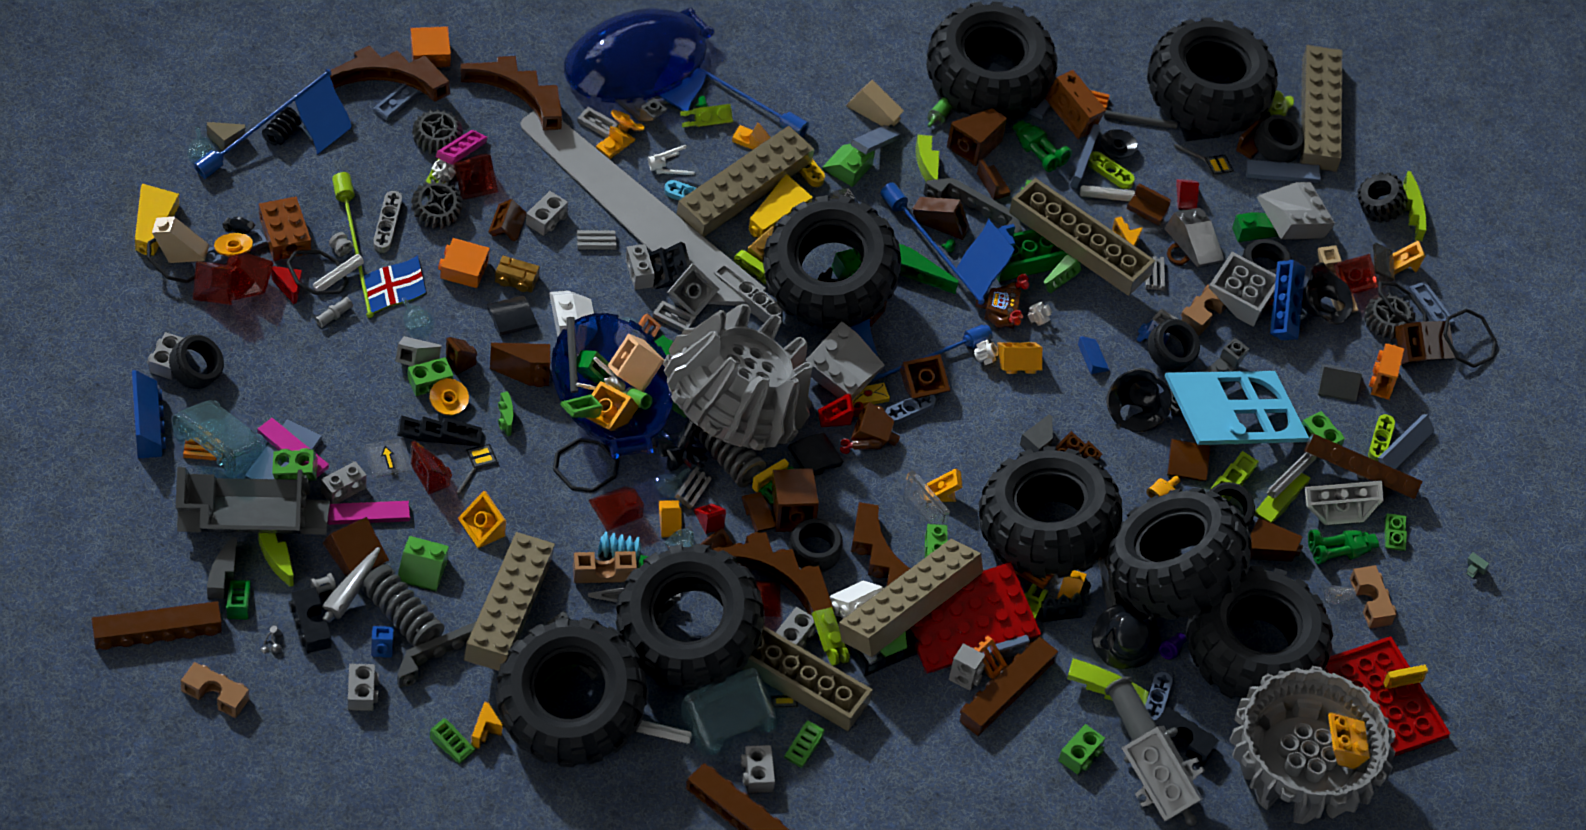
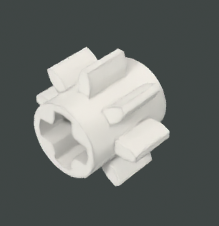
(443, 170)
(1039, 313)
(986, 352)

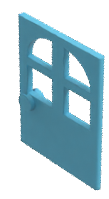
(1214, 417)

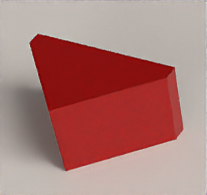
(1187, 194)
(284, 280)
(837, 412)
(711, 517)

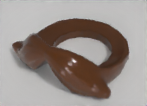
(1177, 262)

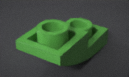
(506, 413)
(1395, 532)

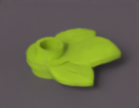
(1281, 104)

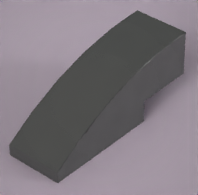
(222, 570)

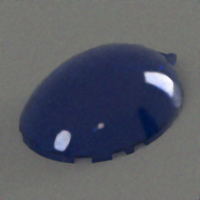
(637, 54)
(605, 335)

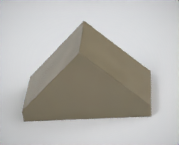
(224, 133)

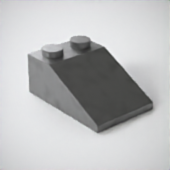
(1195, 236)

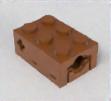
(1075, 104)
(284, 227)

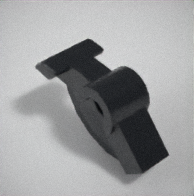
(238, 224)

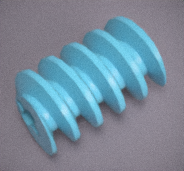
(613, 545)

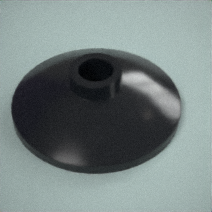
(1118, 143)

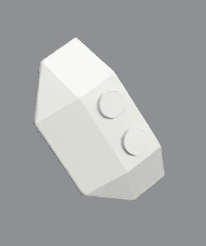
(568, 304)
(1344, 501)

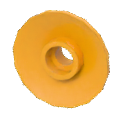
(625, 122)
(233, 244)
(449, 389)

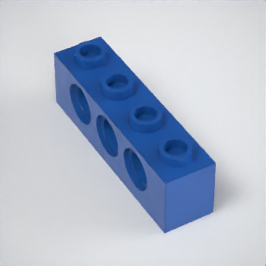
(1287, 300)

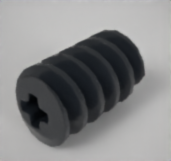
(281, 126)

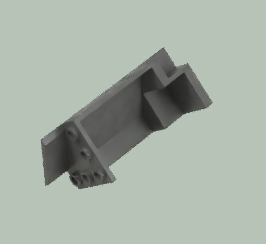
(248, 505)

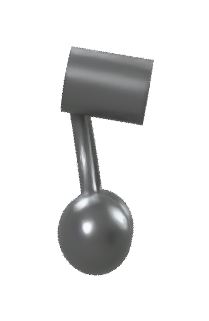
(275, 648)

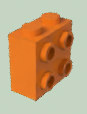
(432, 43)
(464, 262)
(1386, 371)

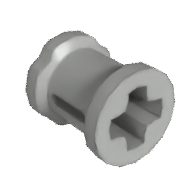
(328, 579)

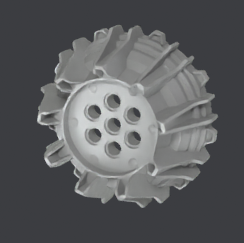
(740, 380)
(1300, 705)

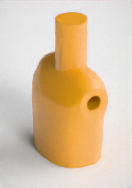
(1162, 487)

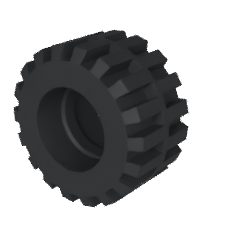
(1379, 186)

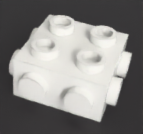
(853, 597)

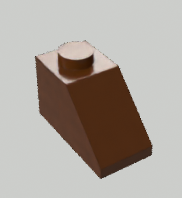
(460, 355)

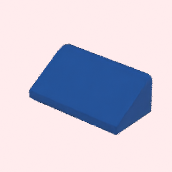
(1092, 355)

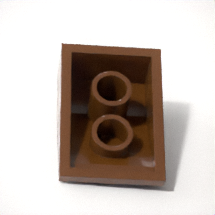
(522, 362)

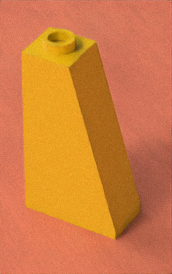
(152, 204)
(777, 204)

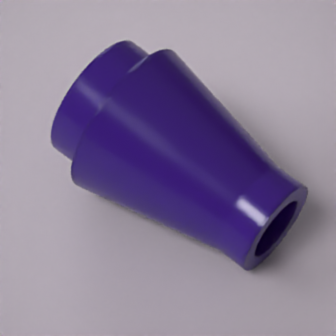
(1170, 648)

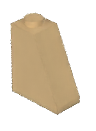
(876, 105)
(178, 241)

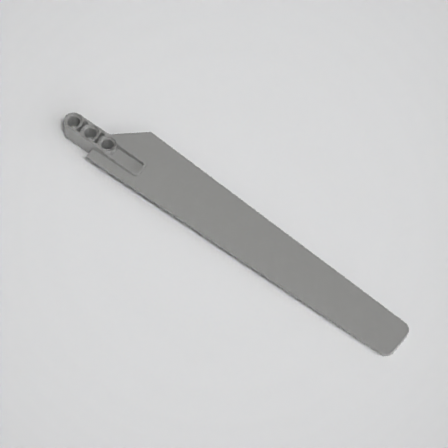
(648, 217)

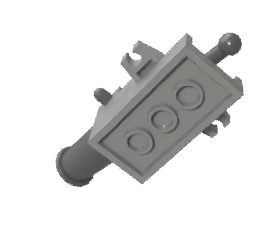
(1154, 756)

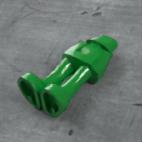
(1033, 137)
(1353, 542)

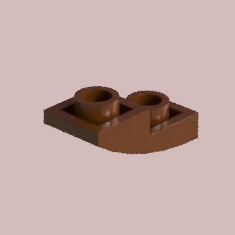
(759, 511)

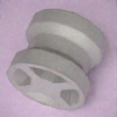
(341, 244)

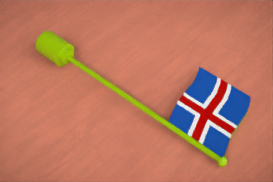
(388, 284)

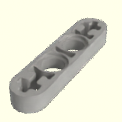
(390, 222)

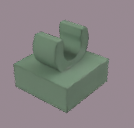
(1477, 565)

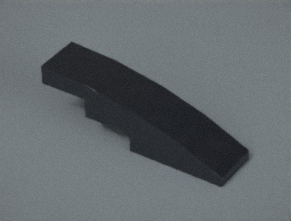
(435, 431)

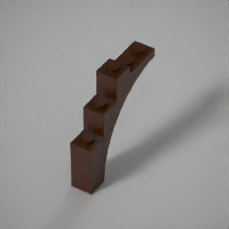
(393, 67)
(524, 84)
(870, 540)
(782, 565)

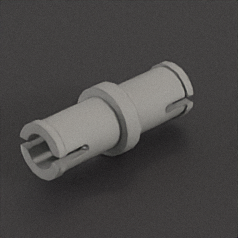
(334, 312)

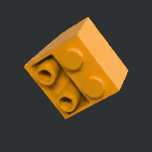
(1348, 740)

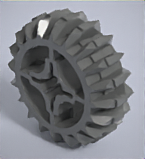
(436, 130)
(434, 210)
(1378, 314)

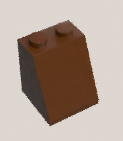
(976, 135)
(793, 497)
(353, 544)

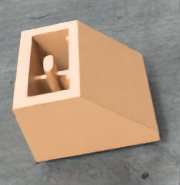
(636, 362)

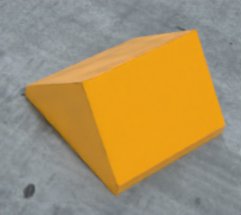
(483, 521)

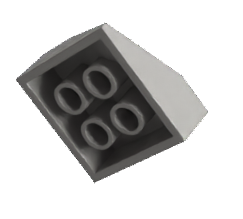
(1297, 212)
(1244, 288)
(844, 362)

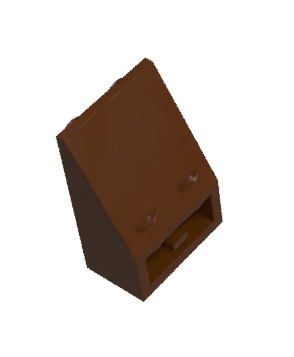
(1423, 341)

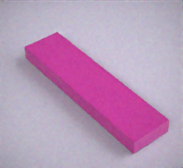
(461, 147)
(283, 439)
(375, 512)

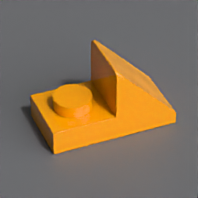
(749, 137)
(614, 142)
(1122, 229)
(1407, 257)
(946, 485)
(670, 517)
(1072, 584)
(486, 723)

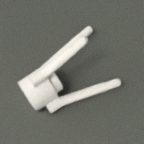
(657, 162)
(612, 381)

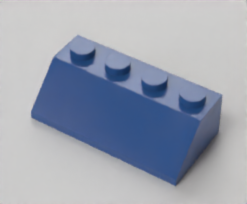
(148, 416)

